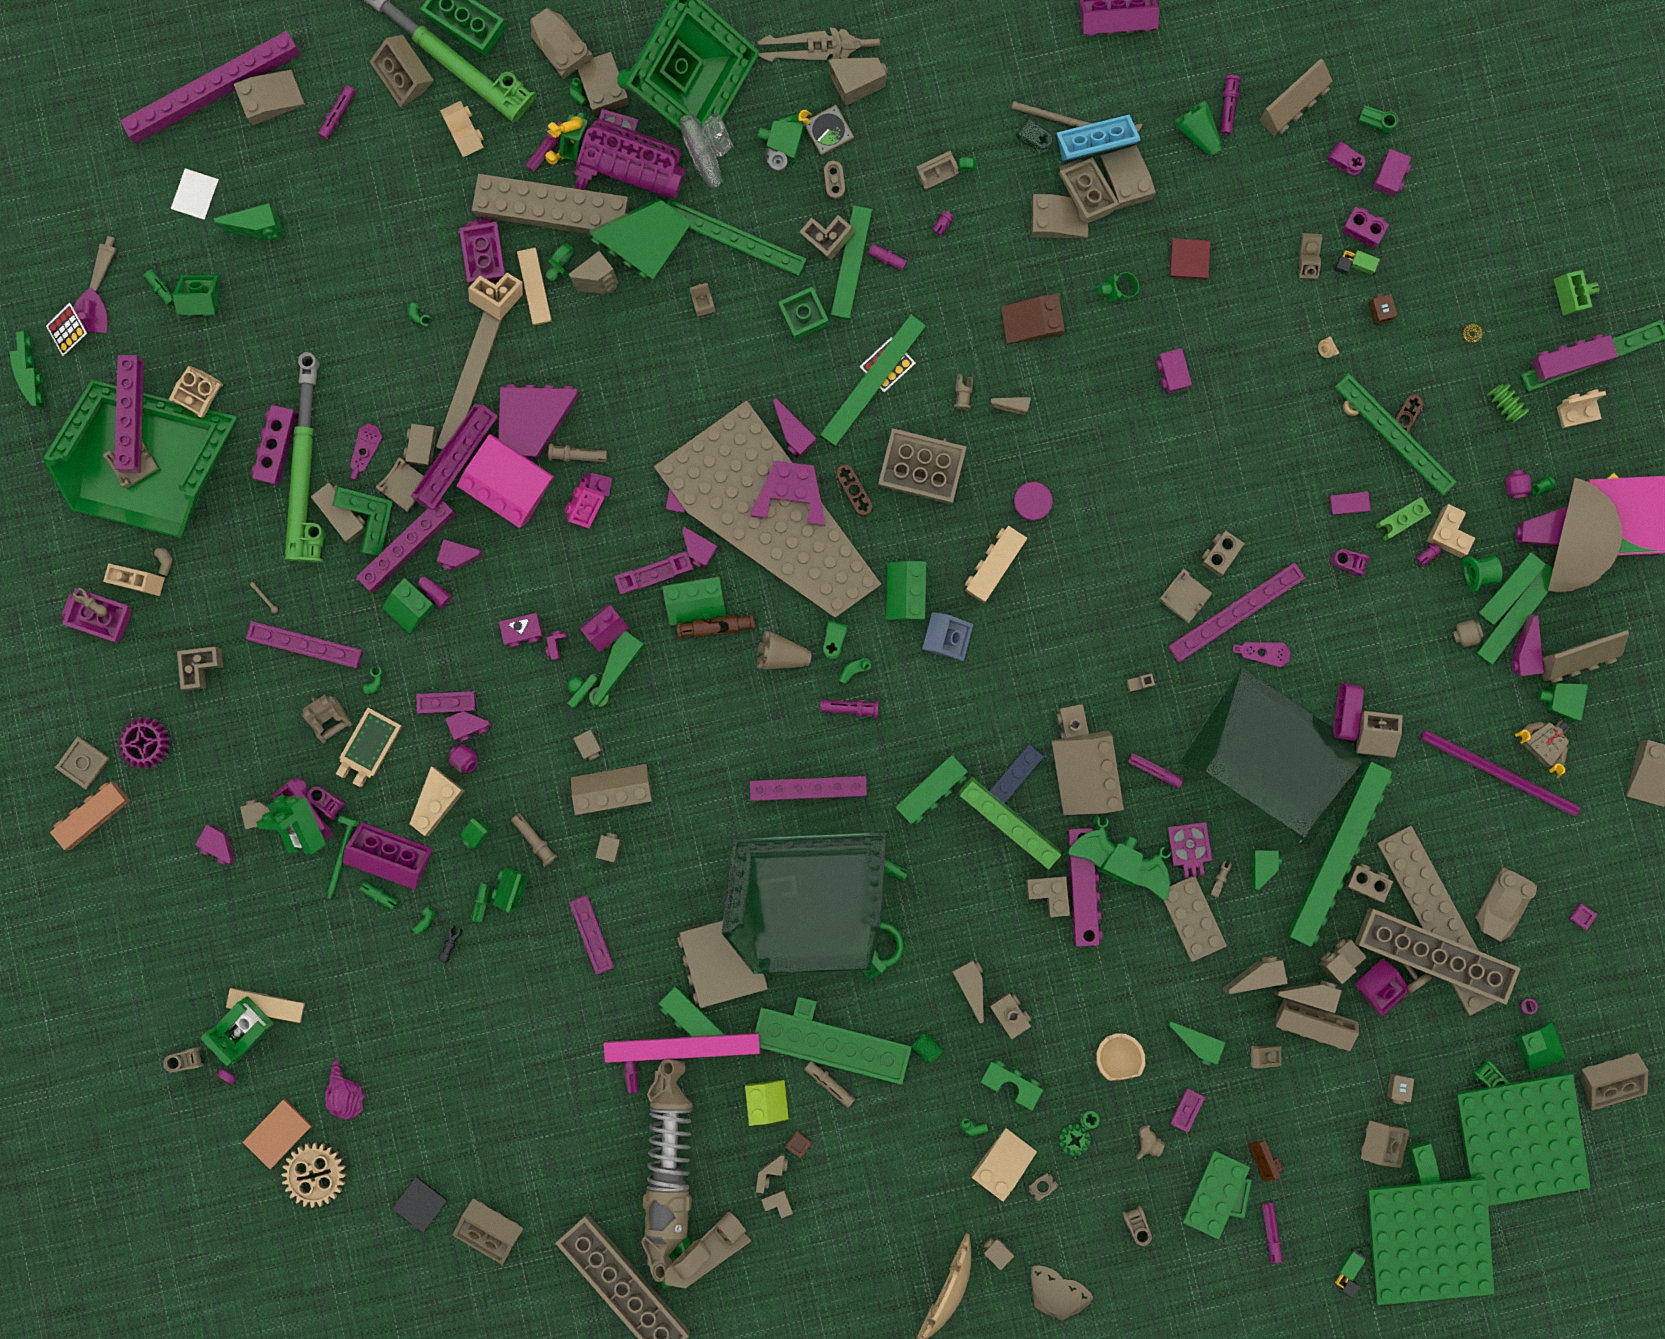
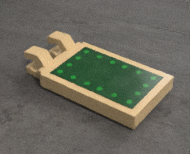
(368, 746)

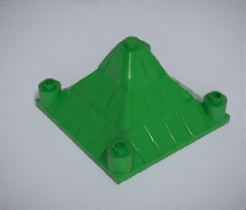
(690, 63)

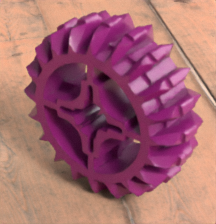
(140, 726)

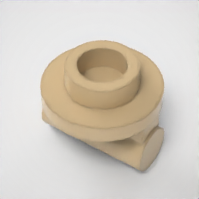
(1328, 348)

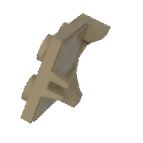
(148, 466)
(400, 484)
(1185, 596)

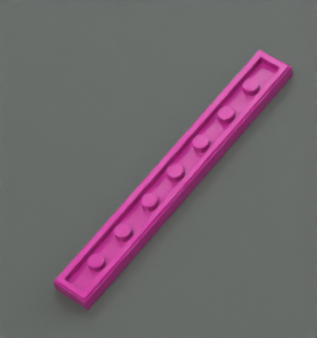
(682, 1047)

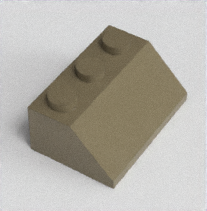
(401, 70)
(594, 276)
(1615, 1081)
(487, 1231)

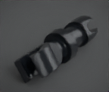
(449, 944)

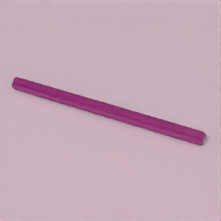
(1501, 773)

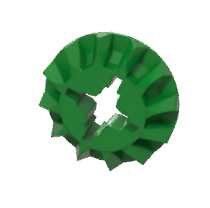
(1065, 1139)

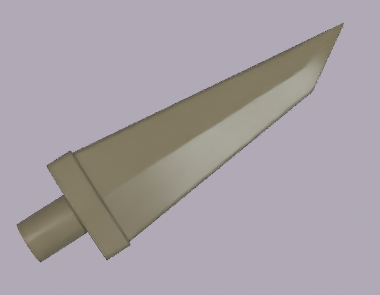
(103, 260)

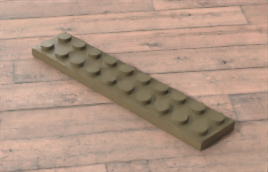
(1428, 899)

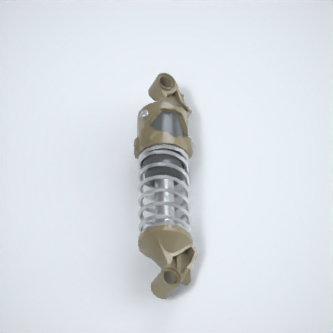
(668, 1195)

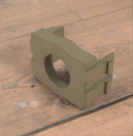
(1052, 1185)

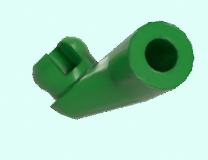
(425, 922)

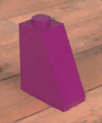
(1543, 530)

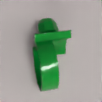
(559, 259)
(1110, 289)

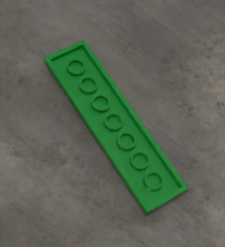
(832, 1045)

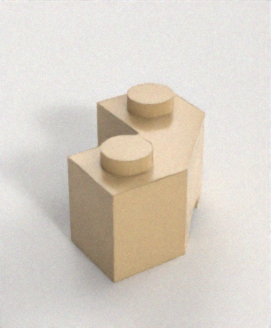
(461, 128)

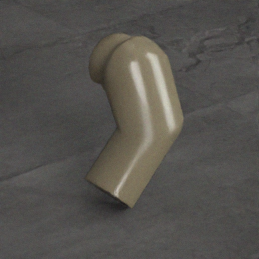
(165, 560)

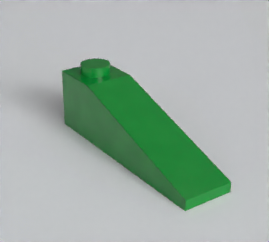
(621, 656)
(1423, 1162)

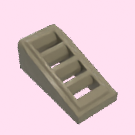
(1016, 405)

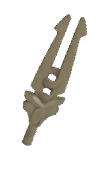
(839, 45)

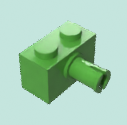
(1574, 292)

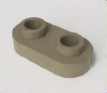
(834, 181)

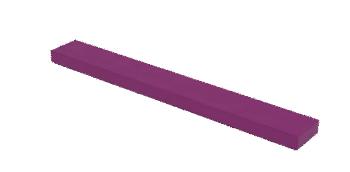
(1236, 612)

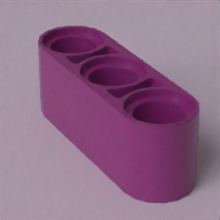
(1348, 712)

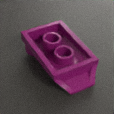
(482, 251)
(109, 627)
(299, 788)

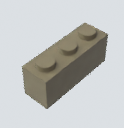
(343, 520)

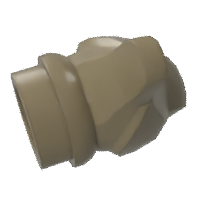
(1149, 1143)

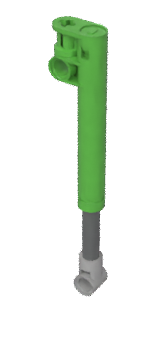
(508, 100)
(299, 542)

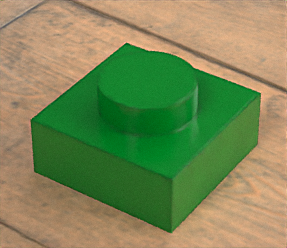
(805, 1008)

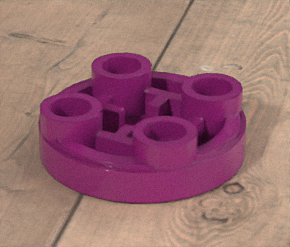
(1033, 501)

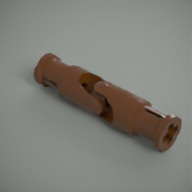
(702, 627)

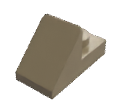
(1265, 1056)

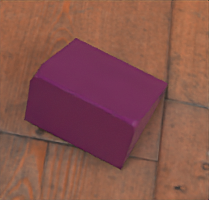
(673, 503)

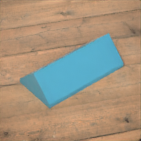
(1097, 138)

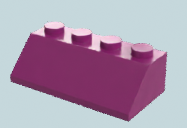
(1118, 15)
(387, 855)

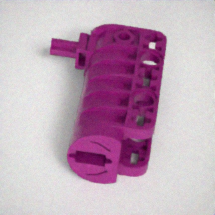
(628, 160)

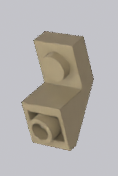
(1309, 256)
(774, 1167)

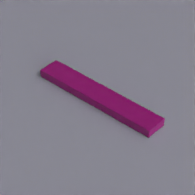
(304, 644)

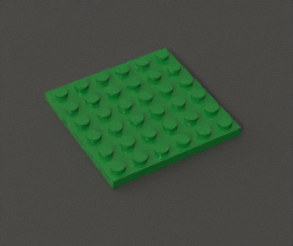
(1524, 1138)
(1430, 1241)

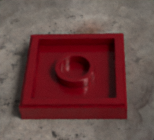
(1190, 258)

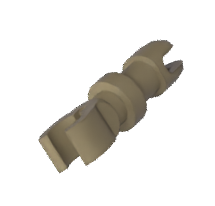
(89, 603)
(1221, 879)

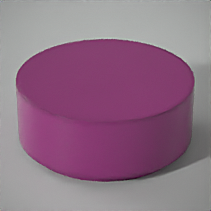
(226, 1075)

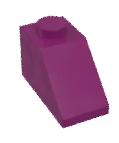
(698, 548)
(456, 555)

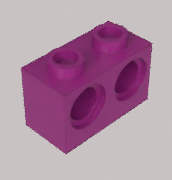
(1362, 232)

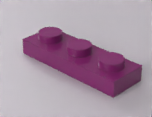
(446, 702)

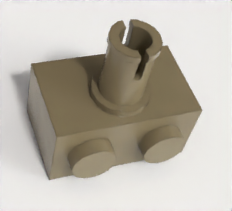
(1072, 721)
(1010, 1015)

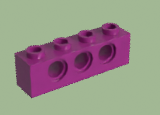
(278, 455)

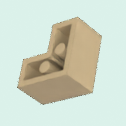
(496, 298)
(1446, 532)

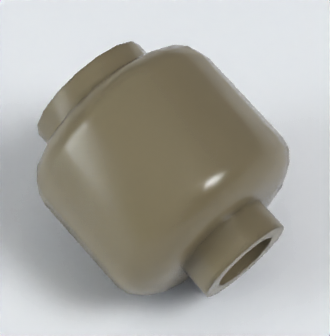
(1468, 633)

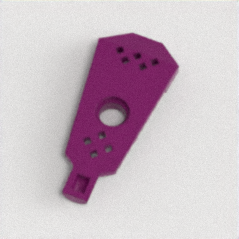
(364, 442)
(1271, 652)

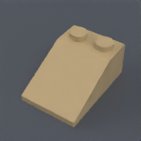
(1003, 1164)

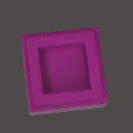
(1582, 916)

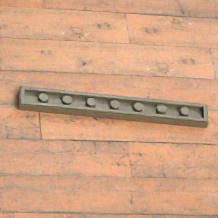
(470, 376)

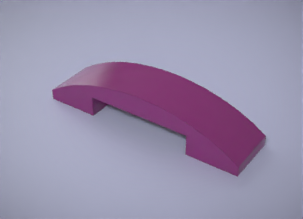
(653, 573)

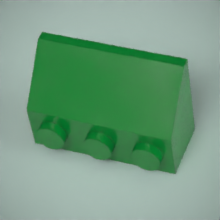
(906, 591)
(694, 601)

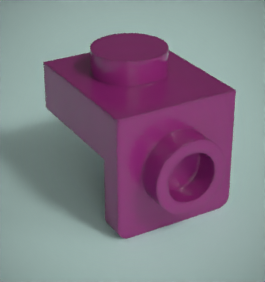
(597, 483)
(552, 649)

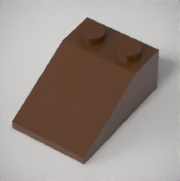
(1033, 319)

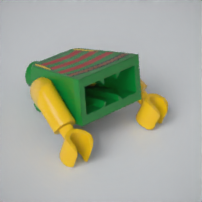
(571, 138)

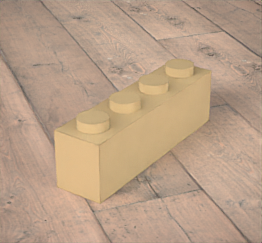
(996, 563)

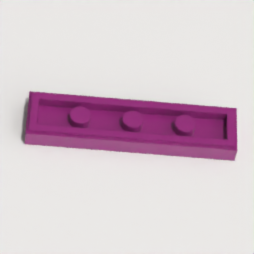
(591, 934)

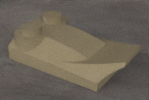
(559, 42)
(1088, 189)
(1505, 904)

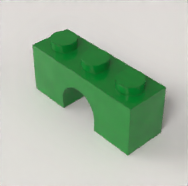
(1027, 1091)

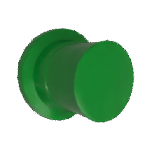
(1481, 571)

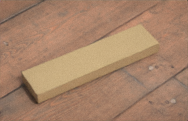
(534, 286)

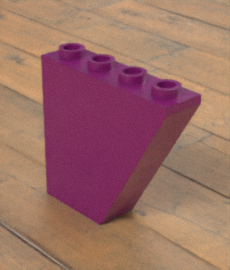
(533, 416)

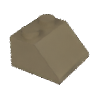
(1385, 1144)

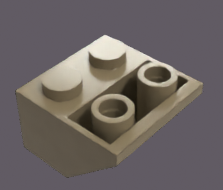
(1379, 734)

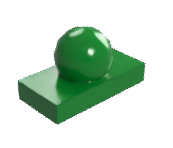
(580, 688)

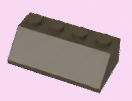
(1296, 99)
(611, 789)

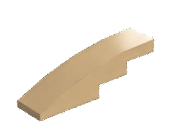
(270, 1005)

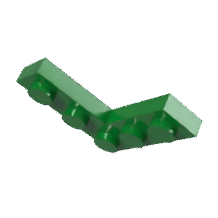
(378, 516)

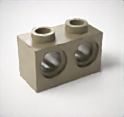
(1225, 556)
(1367, 886)

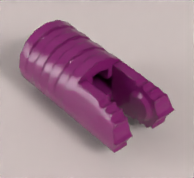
(434, 592)

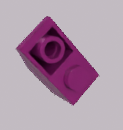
(466, 724)
(217, 843)

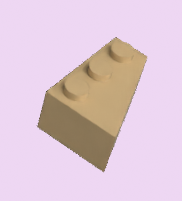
(435, 801)

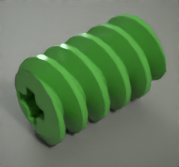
(1508, 402)

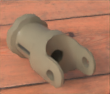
(963, 393)

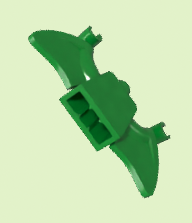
(1123, 861)

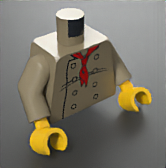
(1547, 744)

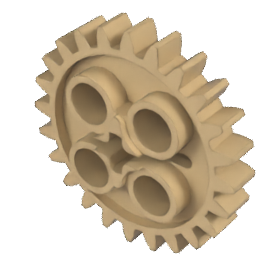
(318, 1190)

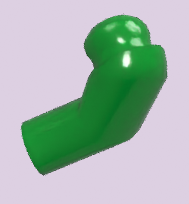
(576, 92)
(971, 1128)

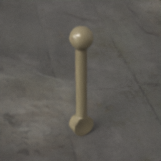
(274, 609)

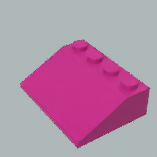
(505, 481)

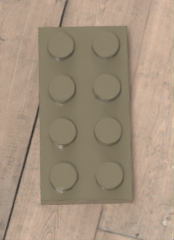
(1193, 919)

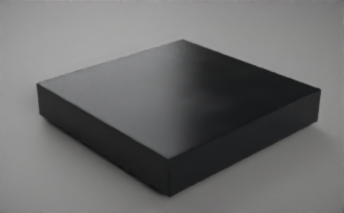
(419, 1204)

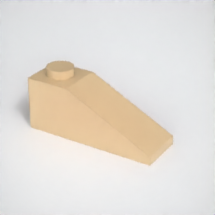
(134, 579)

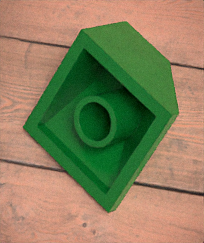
(1540, 1046)

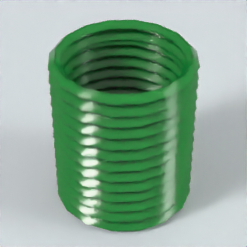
(927, 1048)

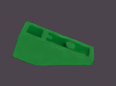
(1202, 1045)

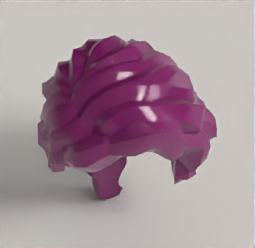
(342, 1095)

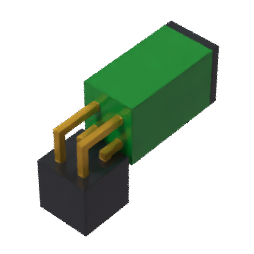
(1350, 1268)

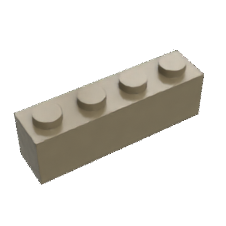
(1317, 1024)

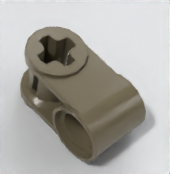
(186, 1060)
(1137, 1222)

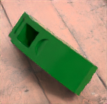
(27, 378)

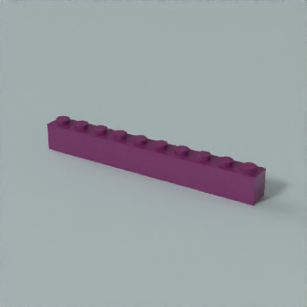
(209, 87)

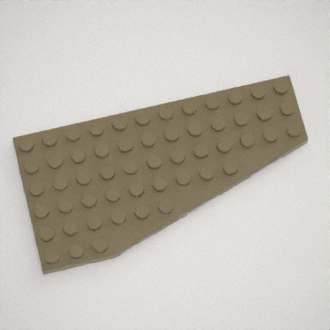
(719, 483)

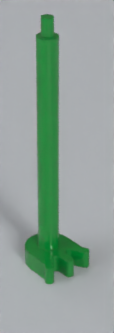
(351, 822)

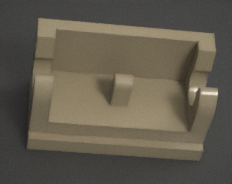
(937, 170)

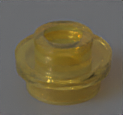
(1478, 333)

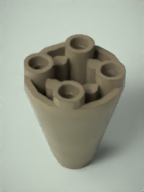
(781, 653)

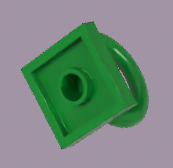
(879, 966)

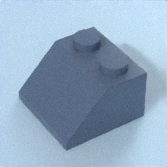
(947, 636)

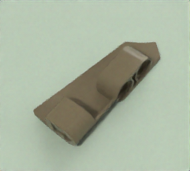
(706, 1253)

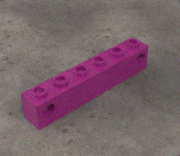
(129, 414)
(453, 456)
(405, 546)
(808, 788)
(1084, 895)

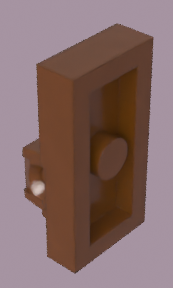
(1268, 1167)

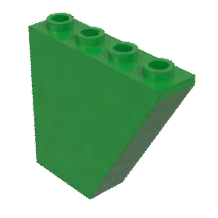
(643, 236)

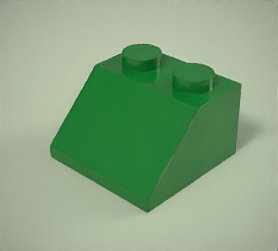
(197, 295)
(408, 605)

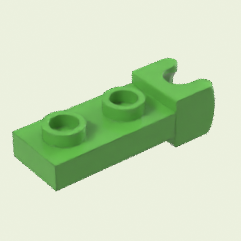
(1404, 518)

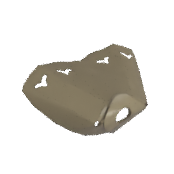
(1055, 1296)

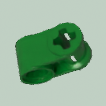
(834, 636)
(1489, 1074)

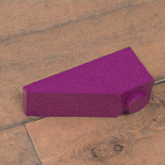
(796, 435)
(1528, 652)

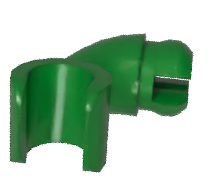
(414, 315)
(373, 686)

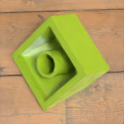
(766, 1102)

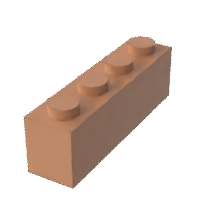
(89, 816)

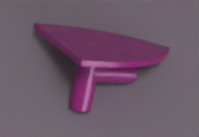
(92, 312)

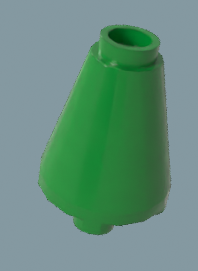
(1200, 128)

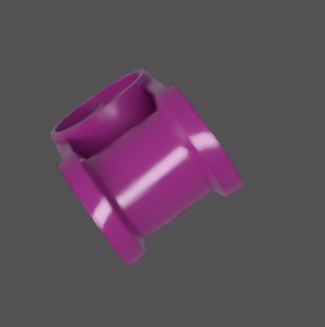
(1344, 158)
(1353, 563)
(327, 802)

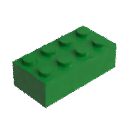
(467, 22)

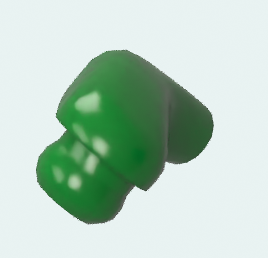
(854, 667)

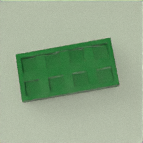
(1216, 1194)

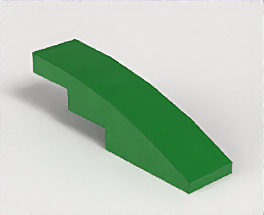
(1512, 588)

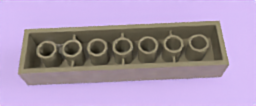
(545, 204)
(1437, 956)
(619, 1282)

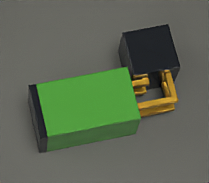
(1360, 261)

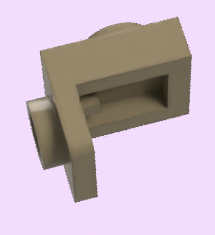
(702, 299)

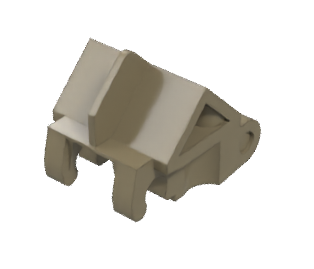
(322, 710)

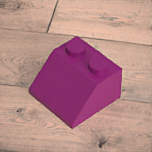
(603, 627)
(1382, 987)

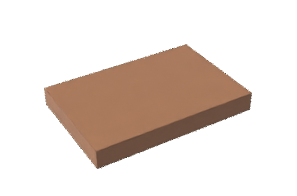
(277, 1134)

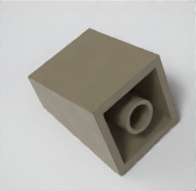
(857, 77)

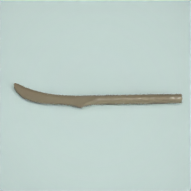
(1053, 116)

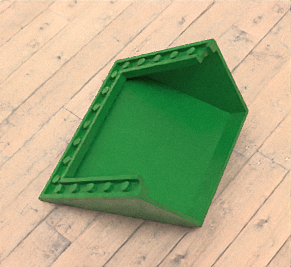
(177, 440)

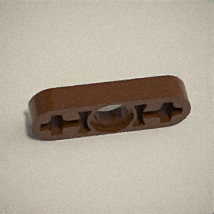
(1406, 405)
(851, 475)

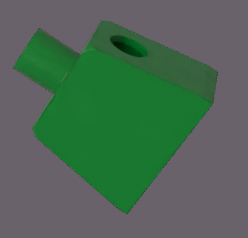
(1565, 700)

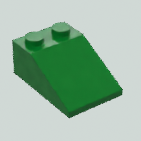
(256, 222)
(510, 889)

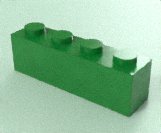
(931, 789)
(688, 1015)

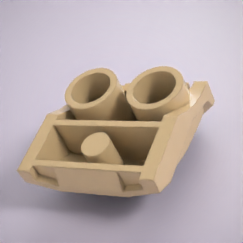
(195, 391)

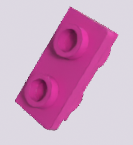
(583, 505)

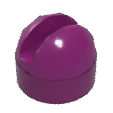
(1532, 1005)

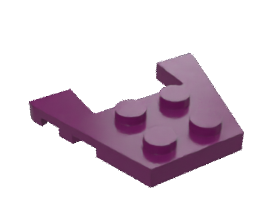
(791, 483)

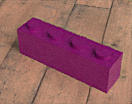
(1574, 358)

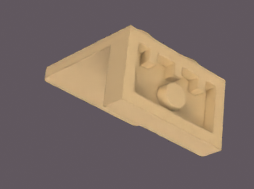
(1580, 409)

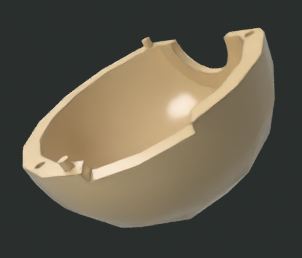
(1120, 1057)

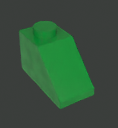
(475, 833)
(1264, 866)

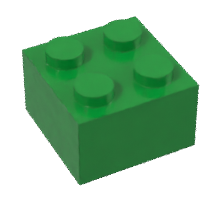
(803, 313)

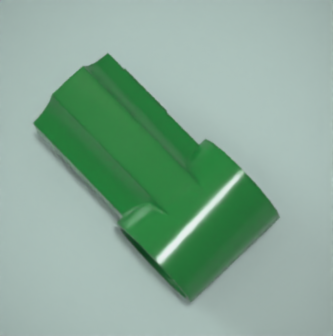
(1375, 118)

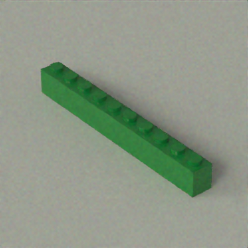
(1339, 854)

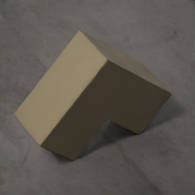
(1140, 682)
(779, 1200)

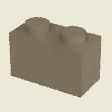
(420, 445)

